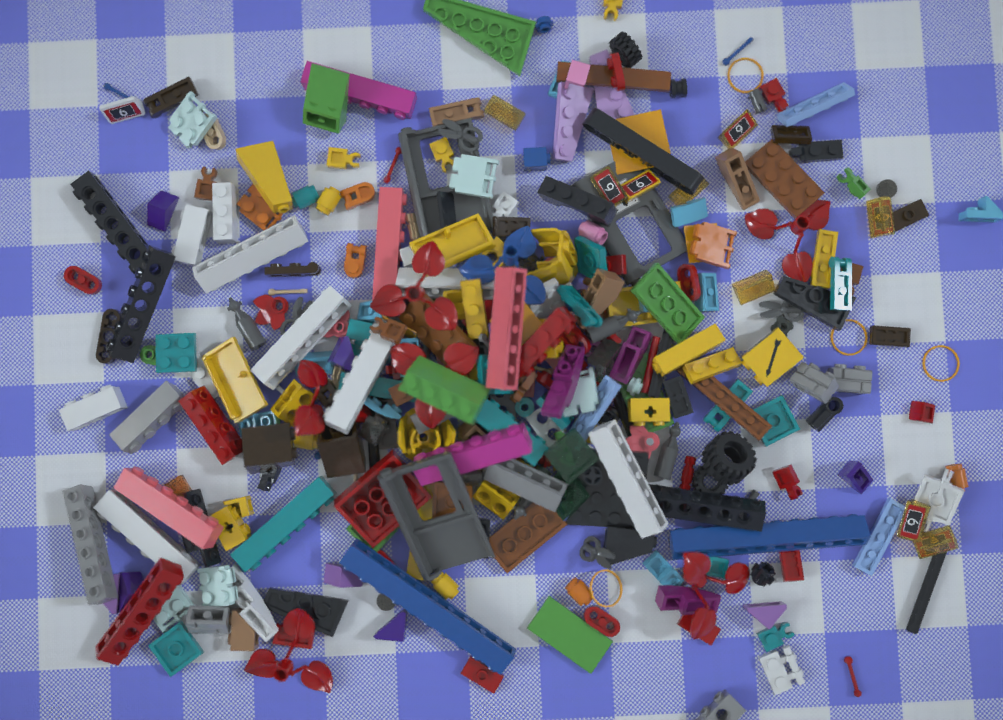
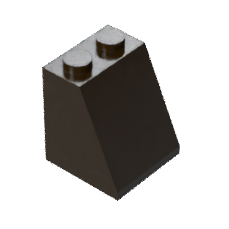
(268, 447)
(341, 452)

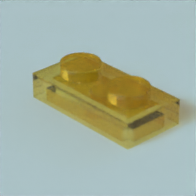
(504, 112)
(679, 197)

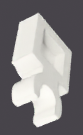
(505, 205)

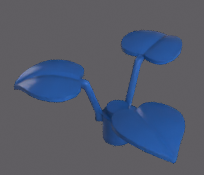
(518, 244)

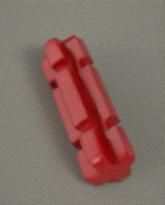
(687, 473)

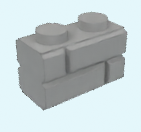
(852, 380)
(814, 382)
(208, 619)

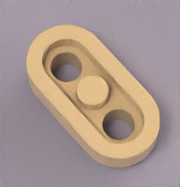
(213, 134)

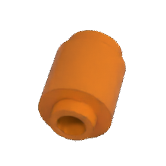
(959, 476)
(579, 591)

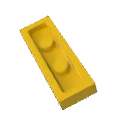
(824, 249)
(474, 307)
(712, 365)

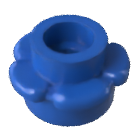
(544, 24)

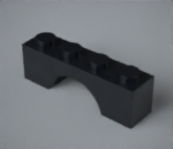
(590, 205)

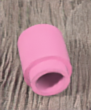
(593, 232)

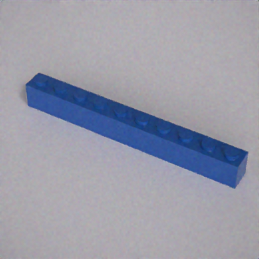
(775, 537)
(428, 606)

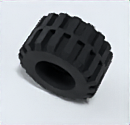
(720, 466)

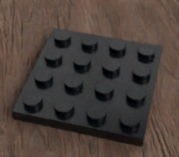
(604, 505)

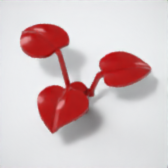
(763, 223)
(441, 313)
(460, 359)
(310, 417)
(694, 573)
(264, 663)

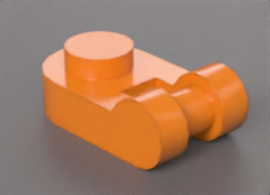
(364, 191)
(355, 267)

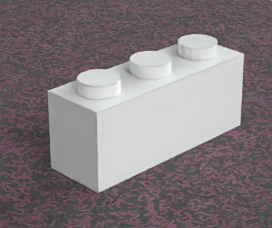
(225, 213)
(192, 235)
(92, 408)

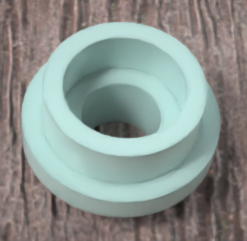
(635, 386)

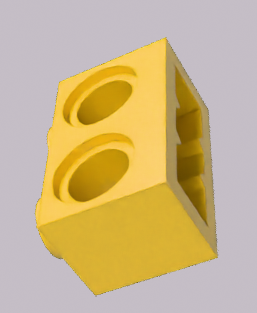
(291, 400)
(496, 498)

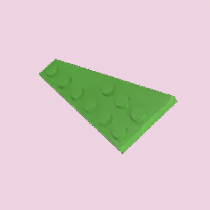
(492, 31)

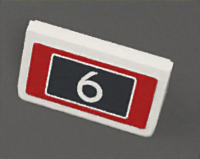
(122, 109)

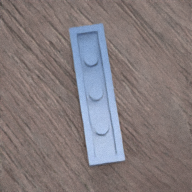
(815, 104)
(606, 392)
(881, 535)

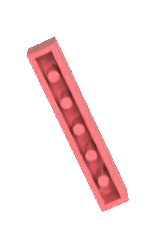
(389, 236)
(506, 328)
(168, 507)

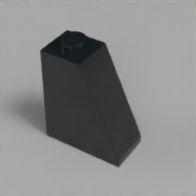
(627, 543)

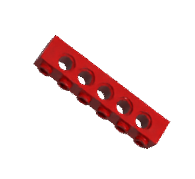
(139, 611)

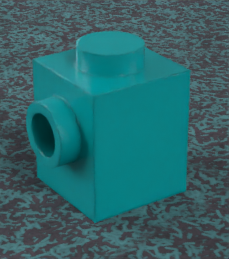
(358, 331)

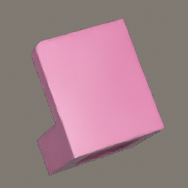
(577, 74)

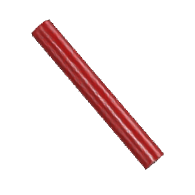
(649, 369)

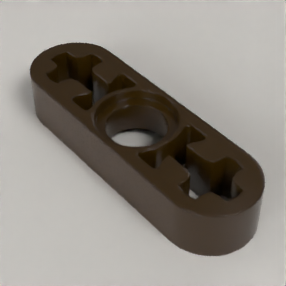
(103, 330)

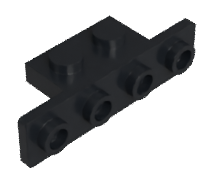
(210, 555)

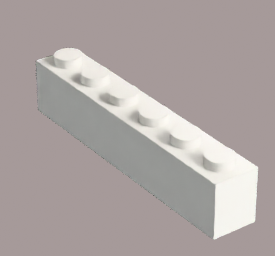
(250, 254)
(434, 286)
(300, 337)
(358, 382)
(628, 479)
(143, 532)

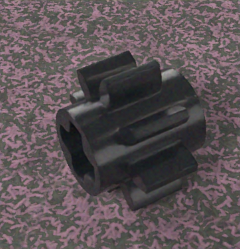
(763, 574)

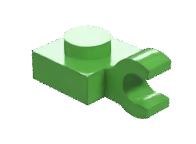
(855, 184)

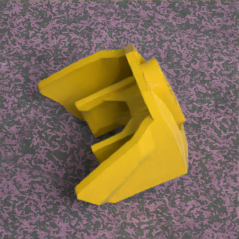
(557, 245)
(412, 445)

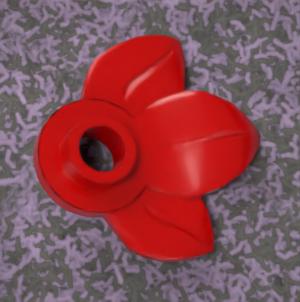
(268, 310)

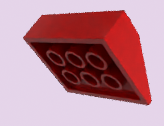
(366, 505)

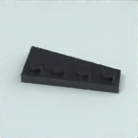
(811, 300)
(323, 610)

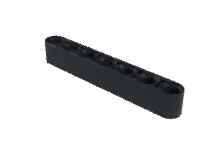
(637, 146)

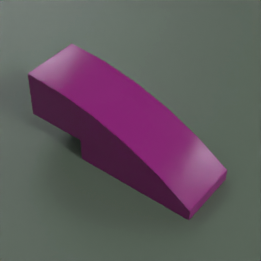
(631, 355)
(684, 599)

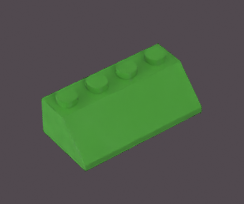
(444, 389)

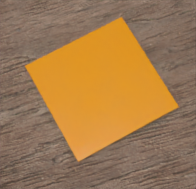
(648, 125)

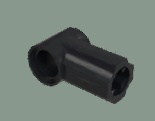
(823, 414)

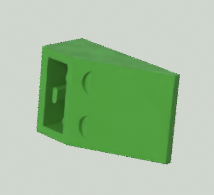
(326, 98)

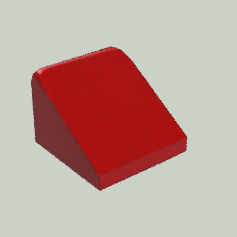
(922, 412)

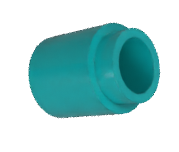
(304, 197)
(525, 400)

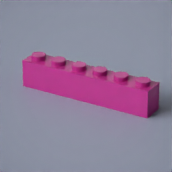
(374, 94)
(479, 452)

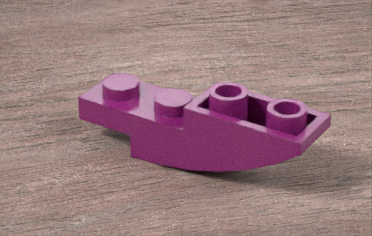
(565, 382)

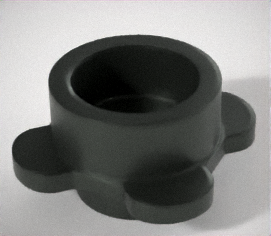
(781, 321)

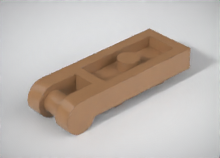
(456, 111)

